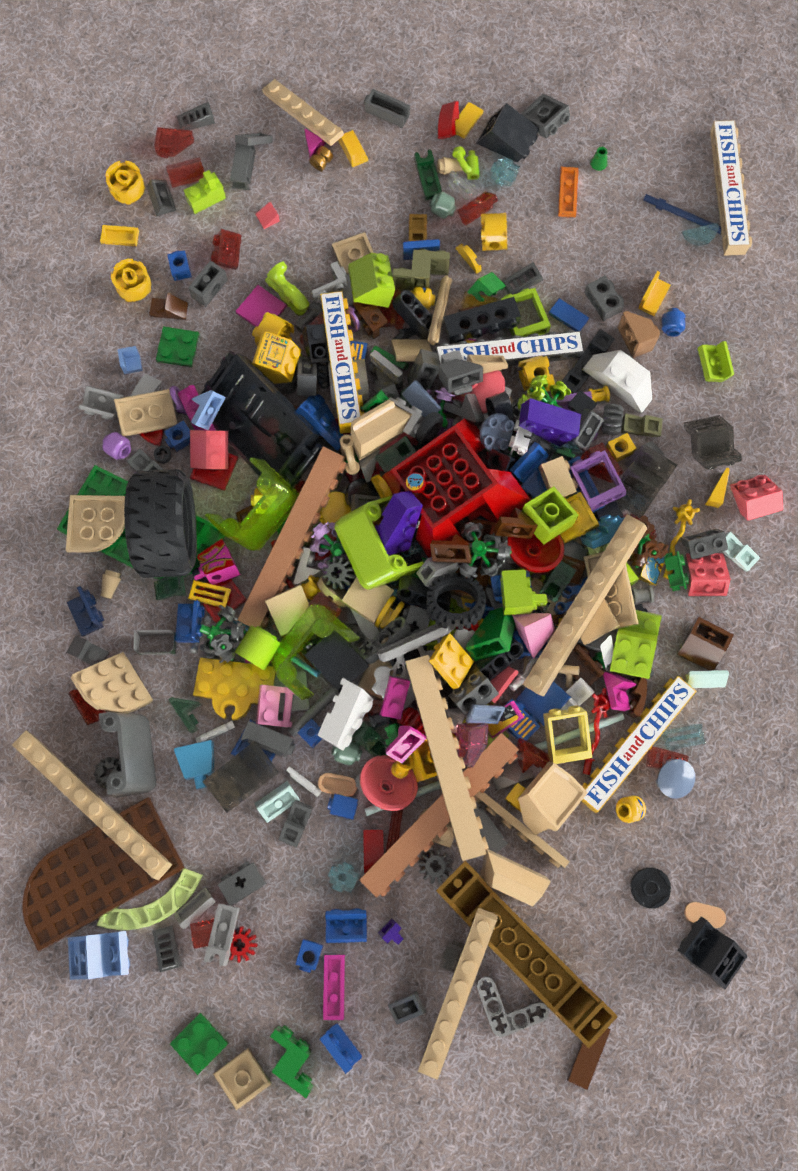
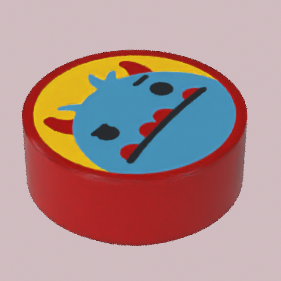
(415, 483)

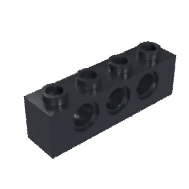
(506, 308)

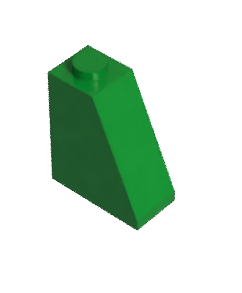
(492, 635)

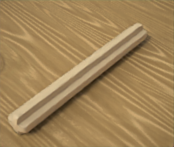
(439, 310)

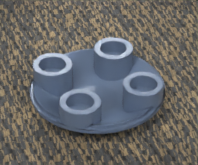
(496, 432)
(676, 778)

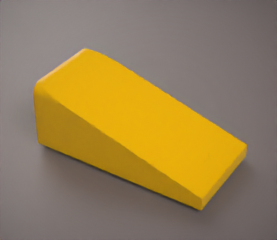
(717, 496)

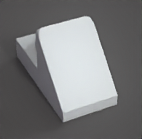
(303, 569)

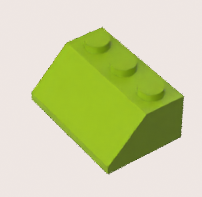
(372, 280)

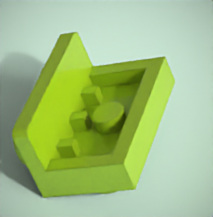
(716, 362)

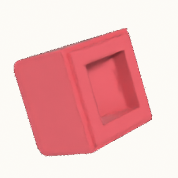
(267, 215)

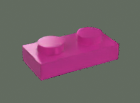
(395, 697)

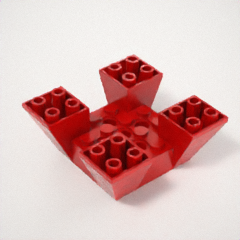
(476, 483)

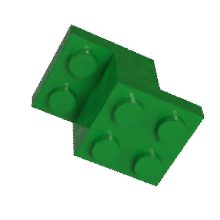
(290, 1063)

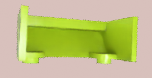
(366, 549)

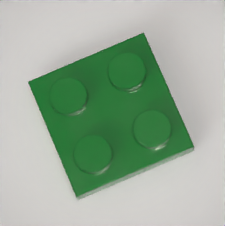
(177, 346)
(199, 1043)

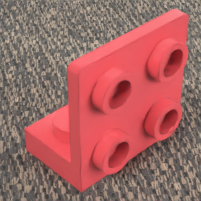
(708, 575)

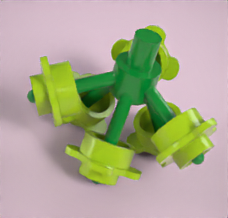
(538, 392)

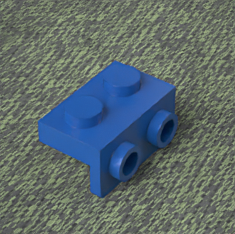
(346, 926)

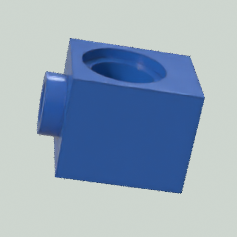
(179, 272)
(179, 429)
(309, 733)
(343, 806)
(308, 945)

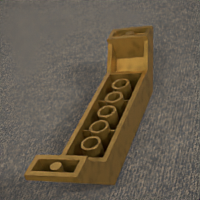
(529, 956)

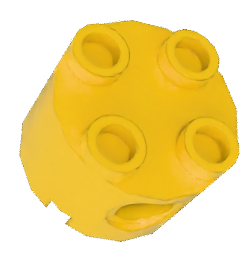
(125, 182)
(494, 231)
(131, 280)
(273, 324)
(537, 365)

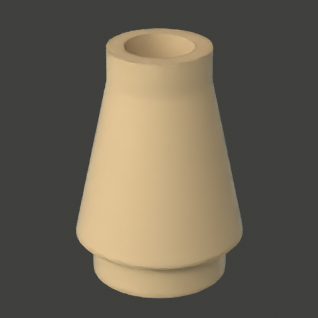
(447, 165)
(109, 583)

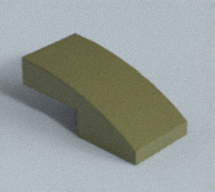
(643, 426)

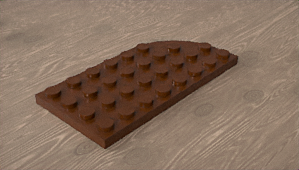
(92, 877)

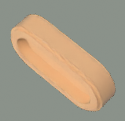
(337, 784)
(714, 915)

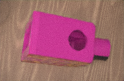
(216, 564)

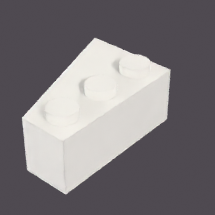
(346, 715)

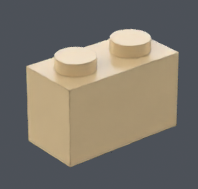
(557, 474)

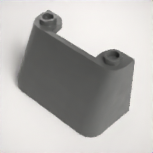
(135, 752)

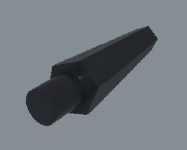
(404, 333)

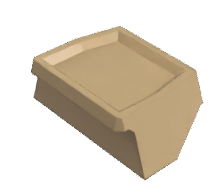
(378, 428)
(550, 799)
(513, 878)

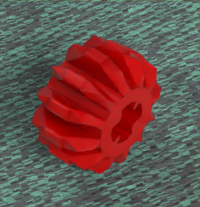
(411, 718)
(245, 939)

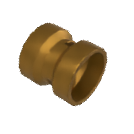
(321, 158)

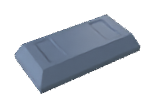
(485, 714)

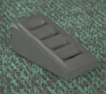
(197, 123)
(525, 271)
(160, 958)

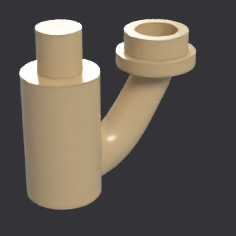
(347, 451)

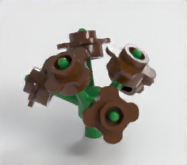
(651, 547)

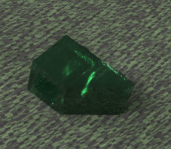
(370, 740)

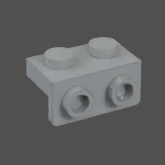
(100, 402)

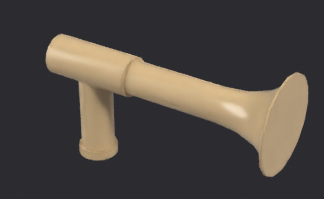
(568, 670)

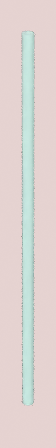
(543, 745)

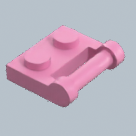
(269, 706)

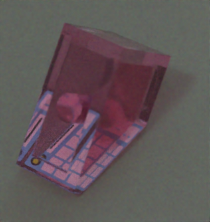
(472, 741)

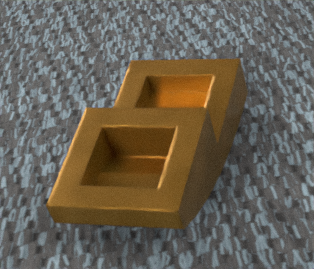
(417, 227)

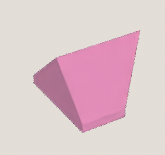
(534, 630)

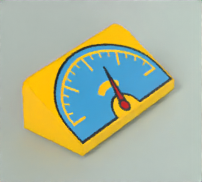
(651, 572)

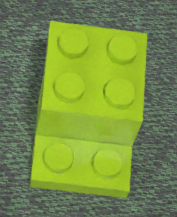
(636, 646)

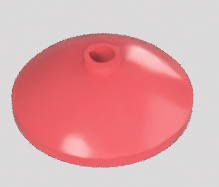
(492, 384)
(378, 774)

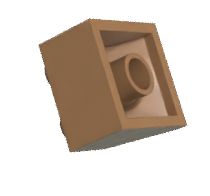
(638, 333)

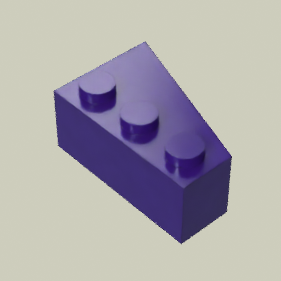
(549, 421)
(399, 522)

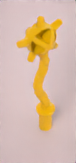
(685, 514)

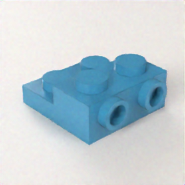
(605, 531)

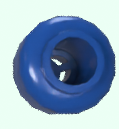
(673, 322)

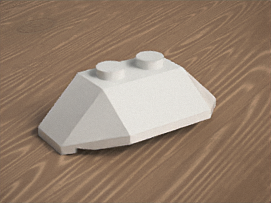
(623, 377)

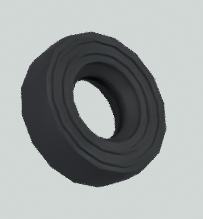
(429, 428)

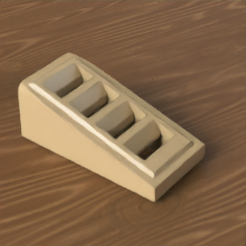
(489, 362)

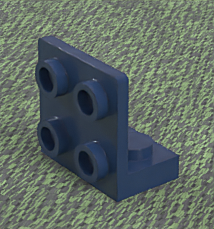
(85, 613)

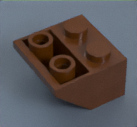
(705, 644)

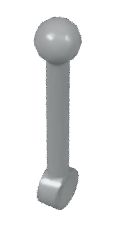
(207, 620)

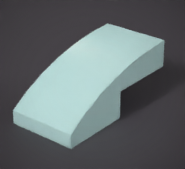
(740, 553)

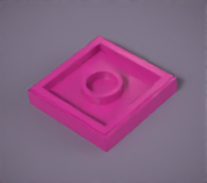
(258, 304)

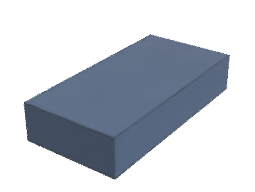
(420, 398)

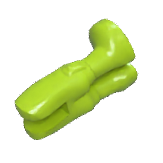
(287, 291)

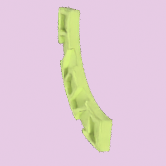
(156, 911)

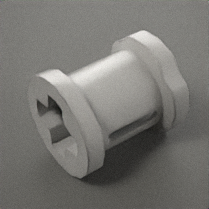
(643, 595)

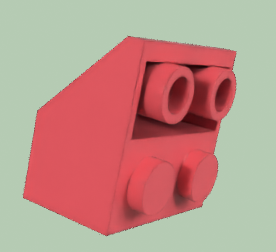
(757, 497)

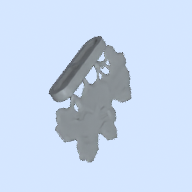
(408, 644)

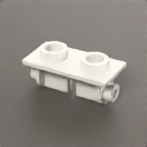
(519, 442)

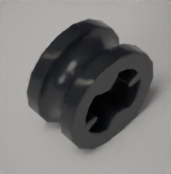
(166, 459)

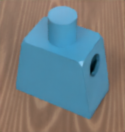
(196, 761)

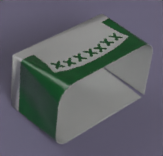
(153, 633)

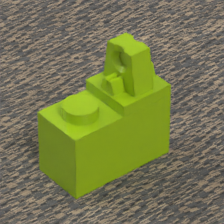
(205, 192)
(517, 594)

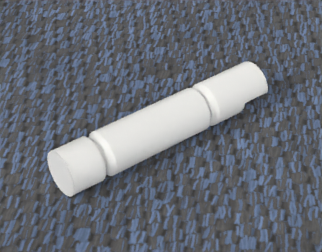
(215, 732)
(304, 782)

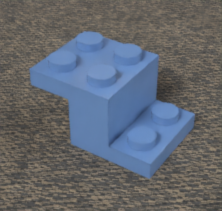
(98, 955)

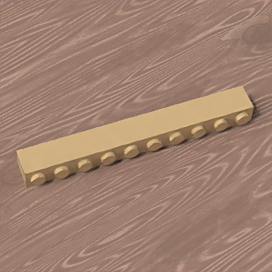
(585, 605)
(445, 758)
(92, 805)

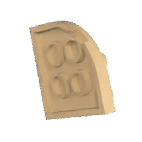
(94, 522)
(112, 686)

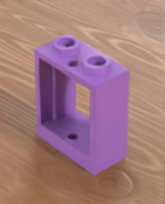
(606, 497)

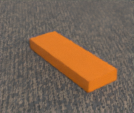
(568, 192)

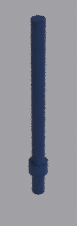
(661, 204)

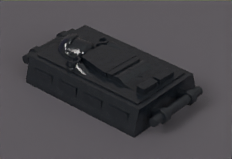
(261, 419)

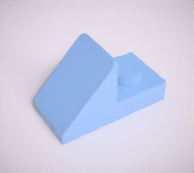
(209, 406)

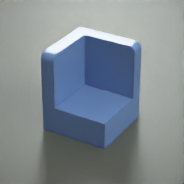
(130, 360)

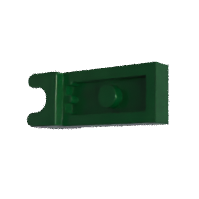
(427, 175)

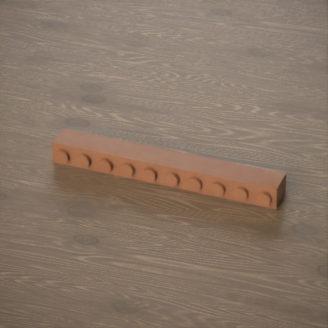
(293, 537)
(434, 820)

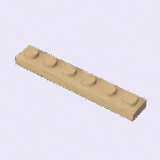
(303, 112)
(524, 832)

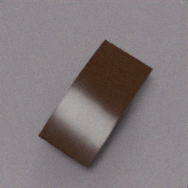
(639, 692)

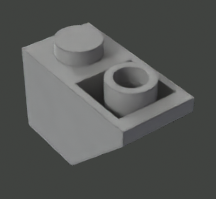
(432, 570)

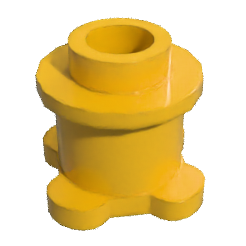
(311, 587)

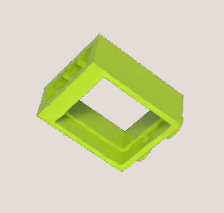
(538, 328)

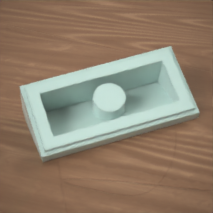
(707, 679)
(276, 801)

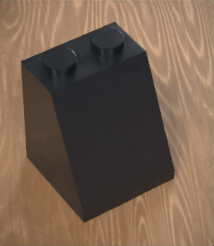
(509, 134)
(334, 659)

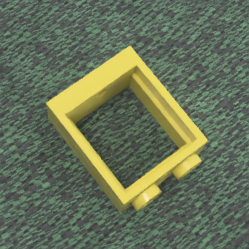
(573, 753)

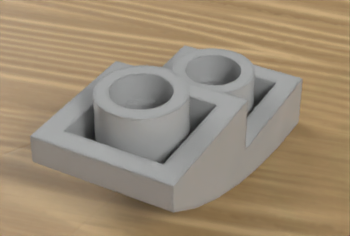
(146, 385)

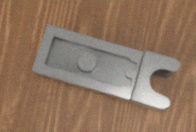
(222, 934)

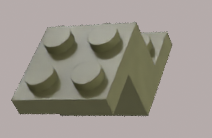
(423, 265)

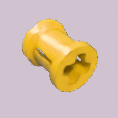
(600, 394)
(401, 770)

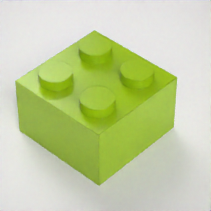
(551, 514)

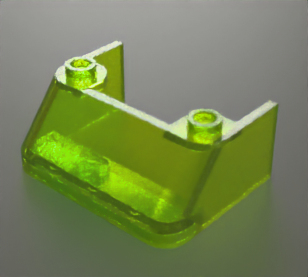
(265, 516)
(314, 620)

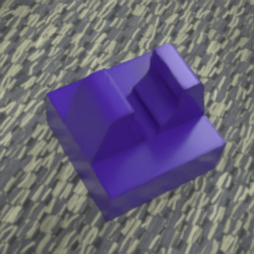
(390, 932)

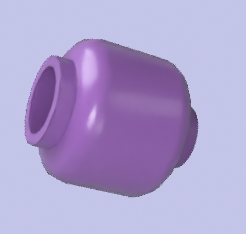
(116, 445)

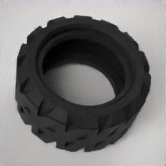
(160, 523)

